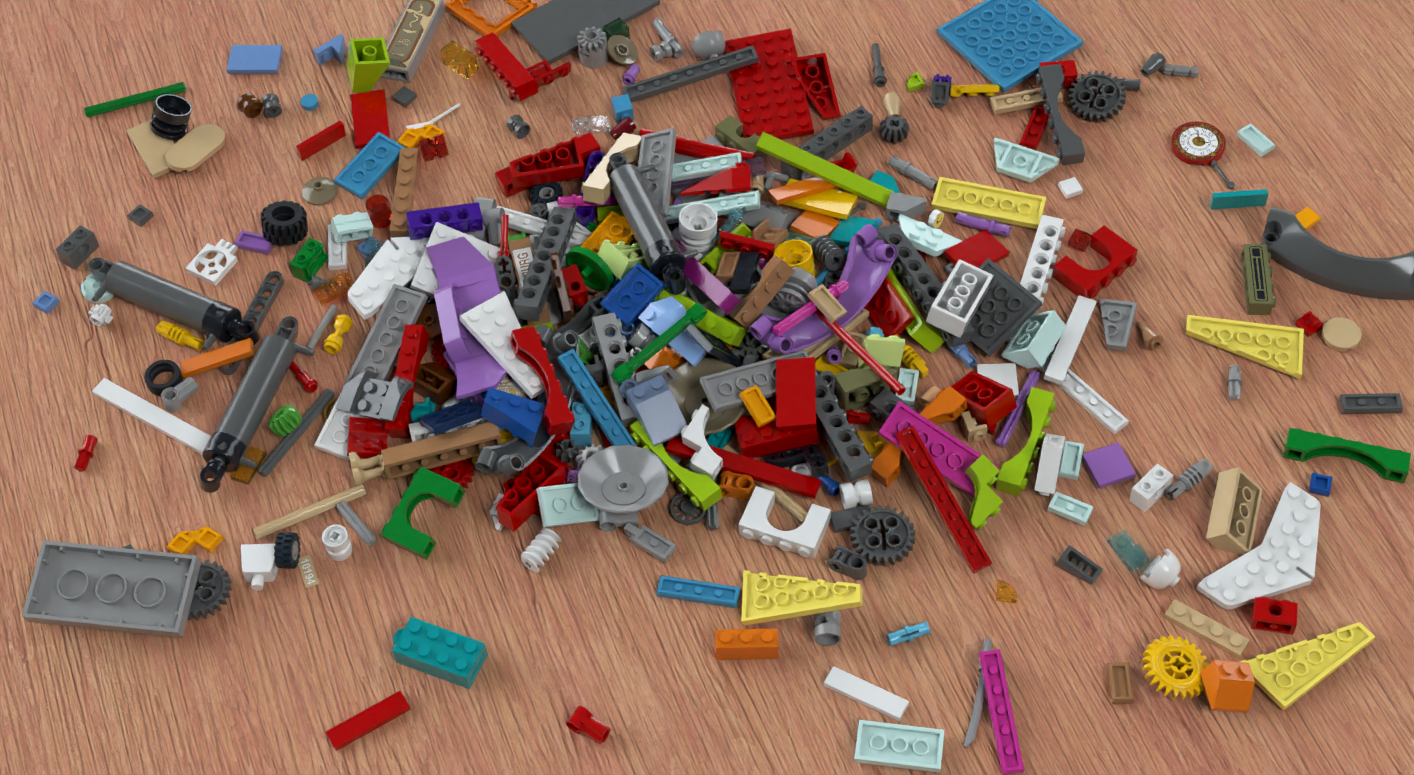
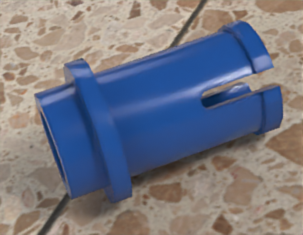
(829, 484)

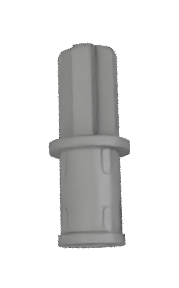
(1234, 382)

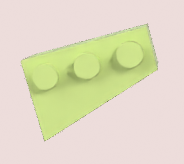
(621, 257)

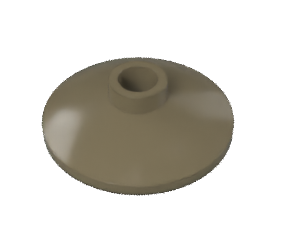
(622, 49)
(319, 191)

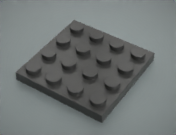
(1001, 311)

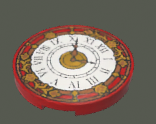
(1198, 143)

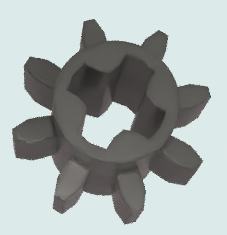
(567, 450)

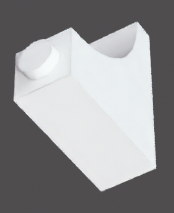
(1049, 464)

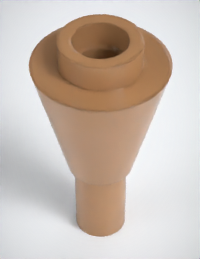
(1151, 338)

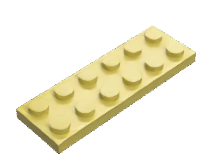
(989, 202)

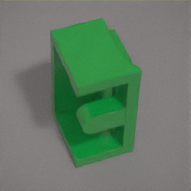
(303, 263)

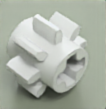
(100, 315)

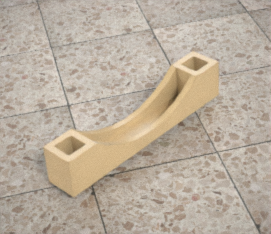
(597, 186)

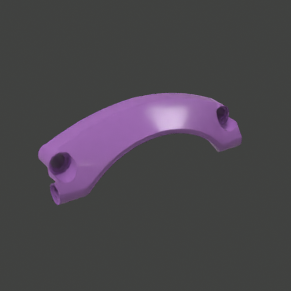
(864, 270)

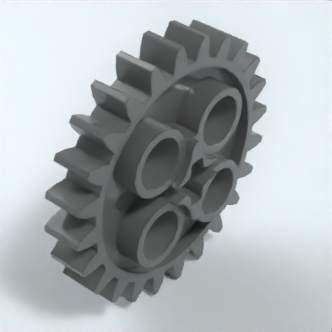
(1083, 90)
(901, 534)
(217, 588)

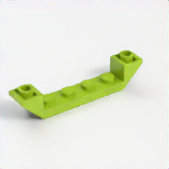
(918, 329)

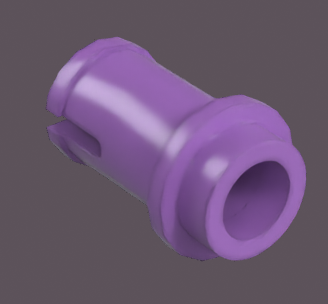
(629, 77)
(833, 359)

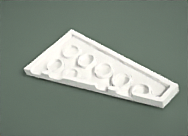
(492, 327)

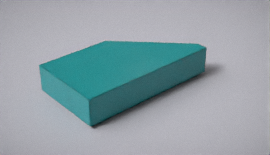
(885, 180)

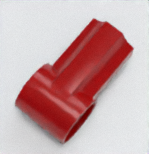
(583, 722)

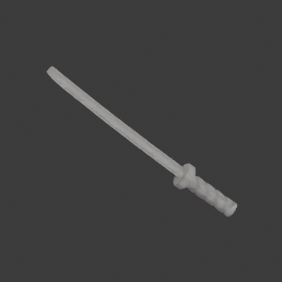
(978, 702)

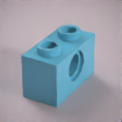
(583, 426)

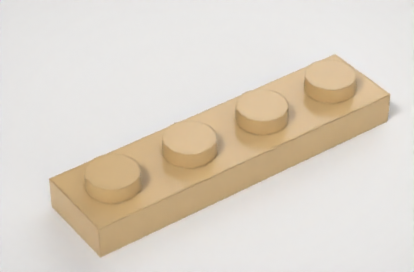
(1018, 101)
(1206, 628)

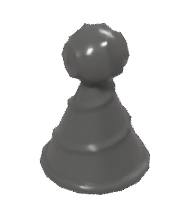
(317, 281)

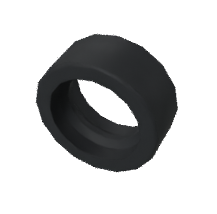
(157, 368)

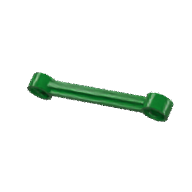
(692, 316)

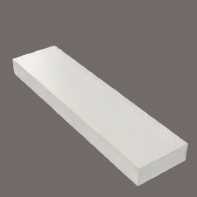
(866, 693)

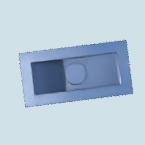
(331, 49)

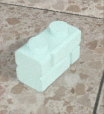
(351, 227)

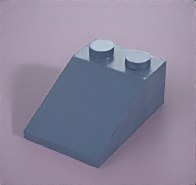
(656, 410)

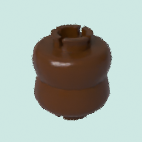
(249, 105)

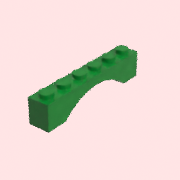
(1387, 462)

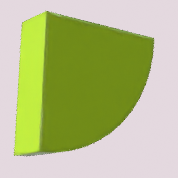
(915, 82)

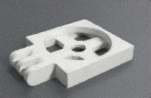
(223, 250)

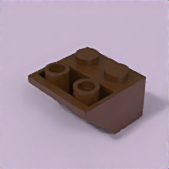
(435, 382)

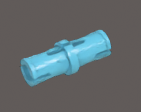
(896, 637)

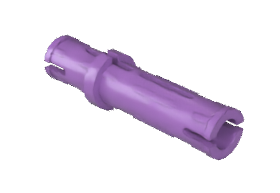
(979, 223)

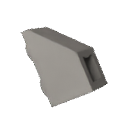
(906, 205)

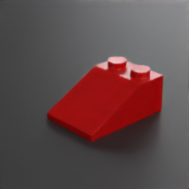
(985, 398)

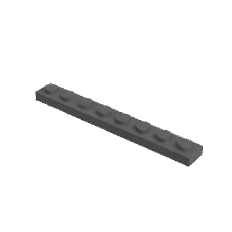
(691, 74)

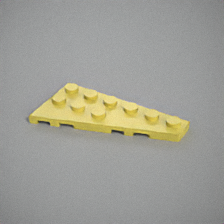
(1264, 343)
(785, 597)
(1303, 665)

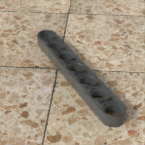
(259, 316)

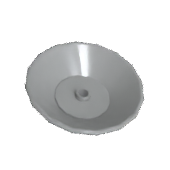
(623, 479)

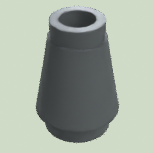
(1153, 64)

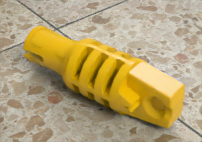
(179, 335)
(914, 361)

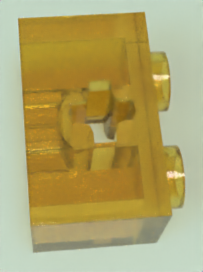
(459, 59)

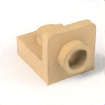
(970, 428)

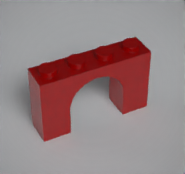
(1089, 282)

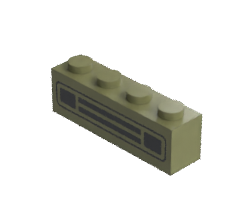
(1257, 279)

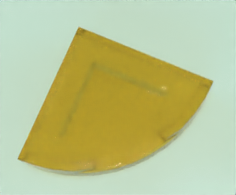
(1005, 592)

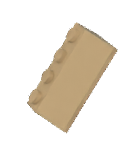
(1234, 512)

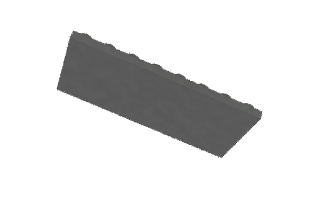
(555, 25)

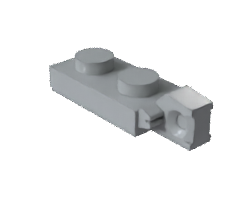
(650, 541)

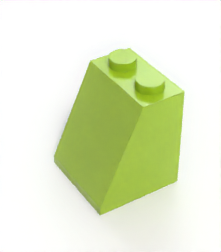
(366, 62)

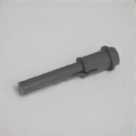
(879, 76)

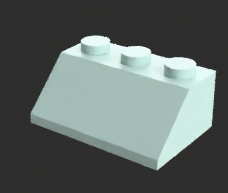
(1035, 340)

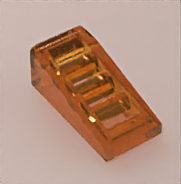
(321, 298)

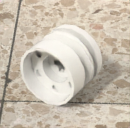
(697, 227)

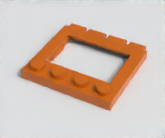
(480, 23)

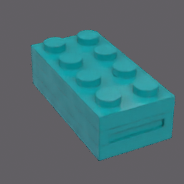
(439, 652)

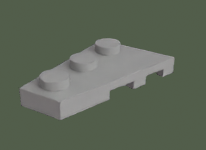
(1117, 322)

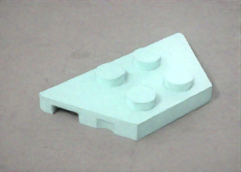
(1021, 161)
(925, 237)

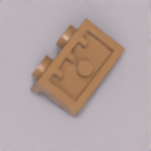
(771, 235)

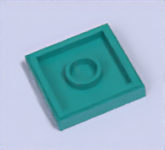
(848, 228)

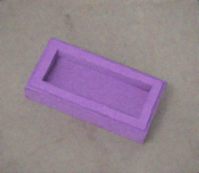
(253, 242)

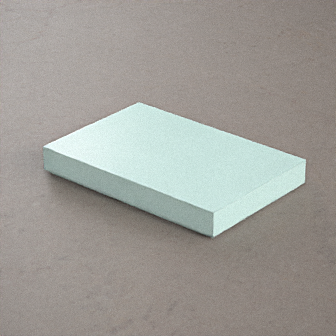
(564, 506)

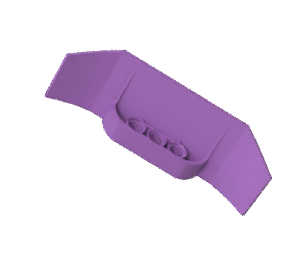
(464, 283)

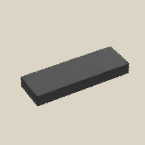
(1370, 403)

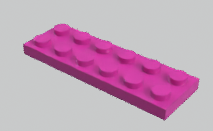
(947, 452)

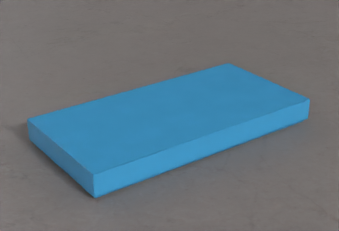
(369, 165)

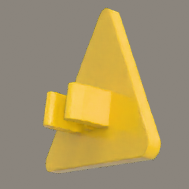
(872, 441)

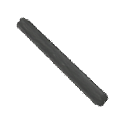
(290, 439)

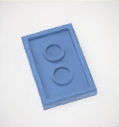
(254, 59)

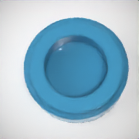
(309, 102)

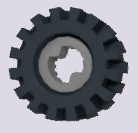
(553, 189)

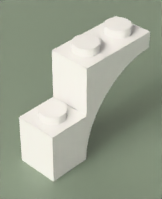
(705, 461)

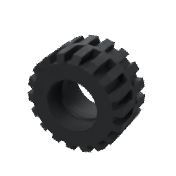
(284, 223)

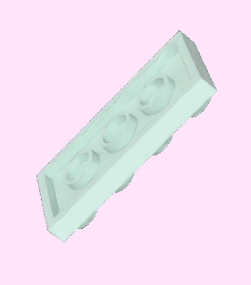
(899, 746)

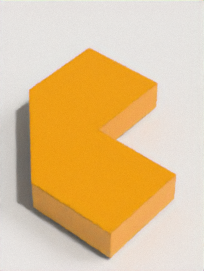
(411, 136)
(204, 537)

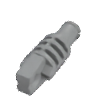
(1190, 478)

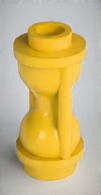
(334, 341)

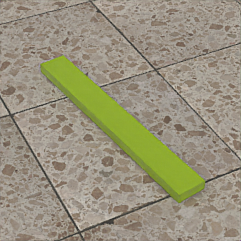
(824, 169)

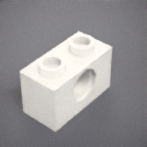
(1151, 487)

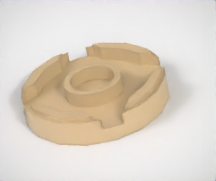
(1341, 334)

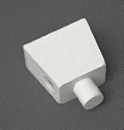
(258, 564)

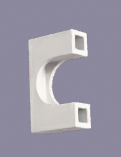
(802, 540)

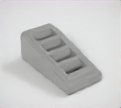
(646, 375)

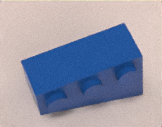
(514, 413)

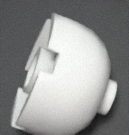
(1162, 571)

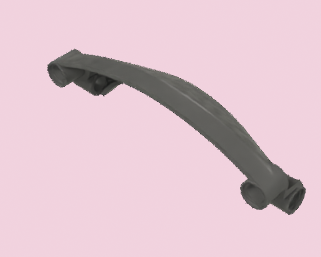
(1310, 258)
(501, 457)

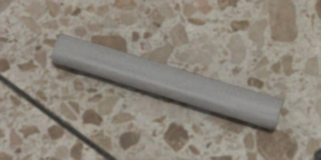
(322, 326)

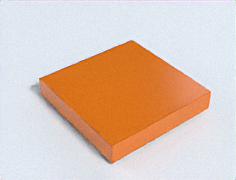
(814, 224)

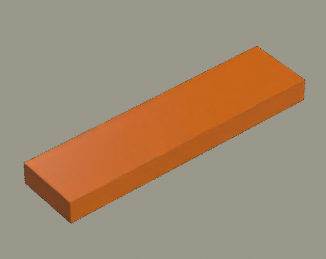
(799, 190)
(217, 358)

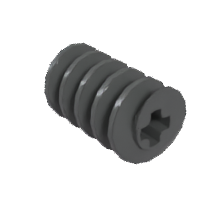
(829, 253)

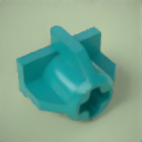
(422, 409)

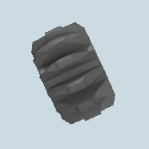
(894, 129)

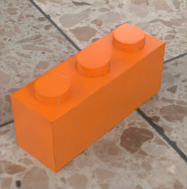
(746, 644)

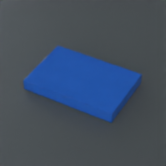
(632, 294)

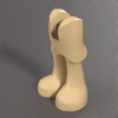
(359, 465)

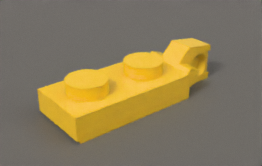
(972, 90)

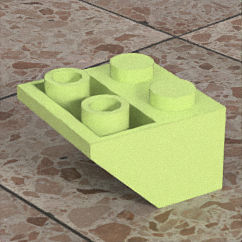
(885, 350)

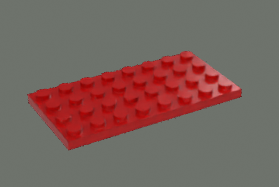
(768, 91)

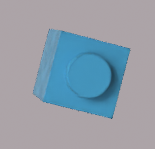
(622, 107)

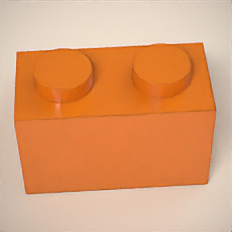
(1228, 685)

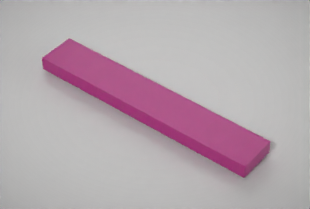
(1001, 712)

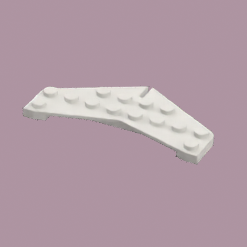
(383, 271)
(1280, 563)

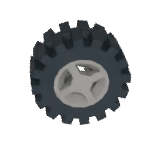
(287, 550)

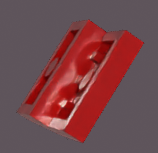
(366, 437)

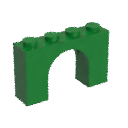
(424, 486)

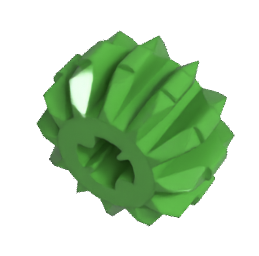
(285, 420)

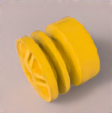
(797, 254)

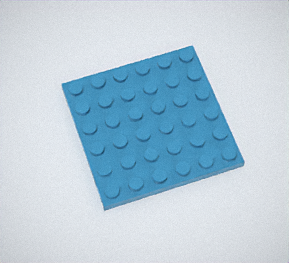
(1009, 39)

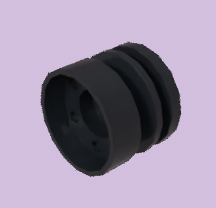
(170, 117)

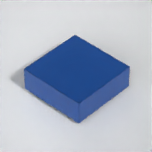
(1320, 484)

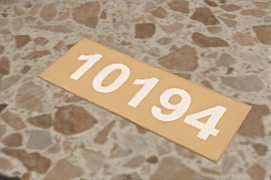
(307, 571)

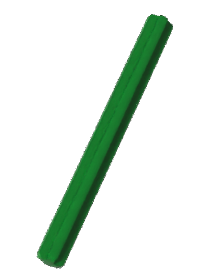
(134, 99)

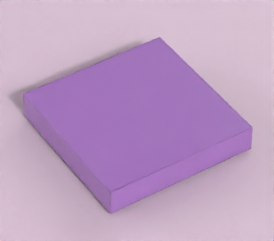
(1108, 465)

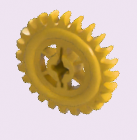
(1168, 673)

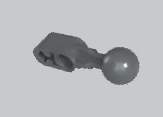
(507, 276)

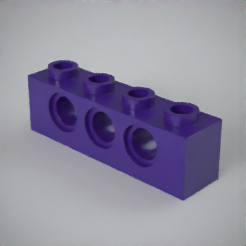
(459, 217)

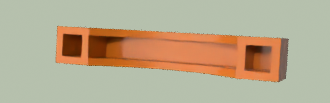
(944, 408)

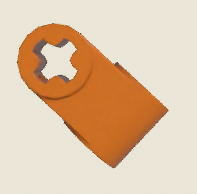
(735, 484)

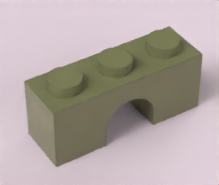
(730, 133)

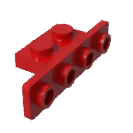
(545, 74)

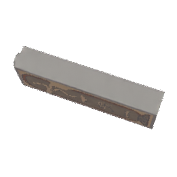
(412, 38)

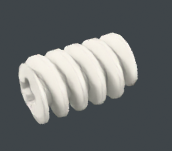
(539, 549)

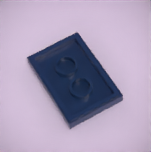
(451, 416)

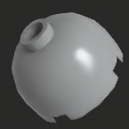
(708, 44)

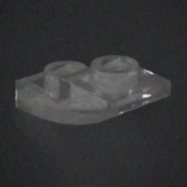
(586, 124)

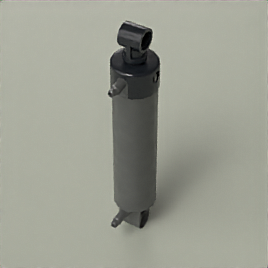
(648, 224)
(172, 301)
(250, 403)

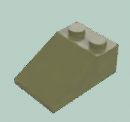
(859, 387)

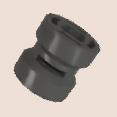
(271, 105)
(518, 126)

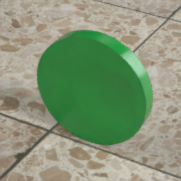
(592, 268)

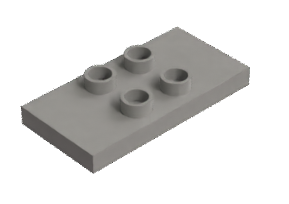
(112, 588)

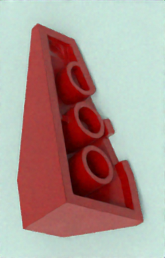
(817, 82)
(734, 179)

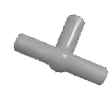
(771, 176)

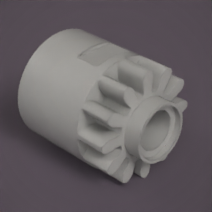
(592, 48)

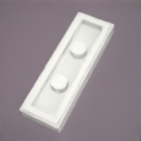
(336, 253)

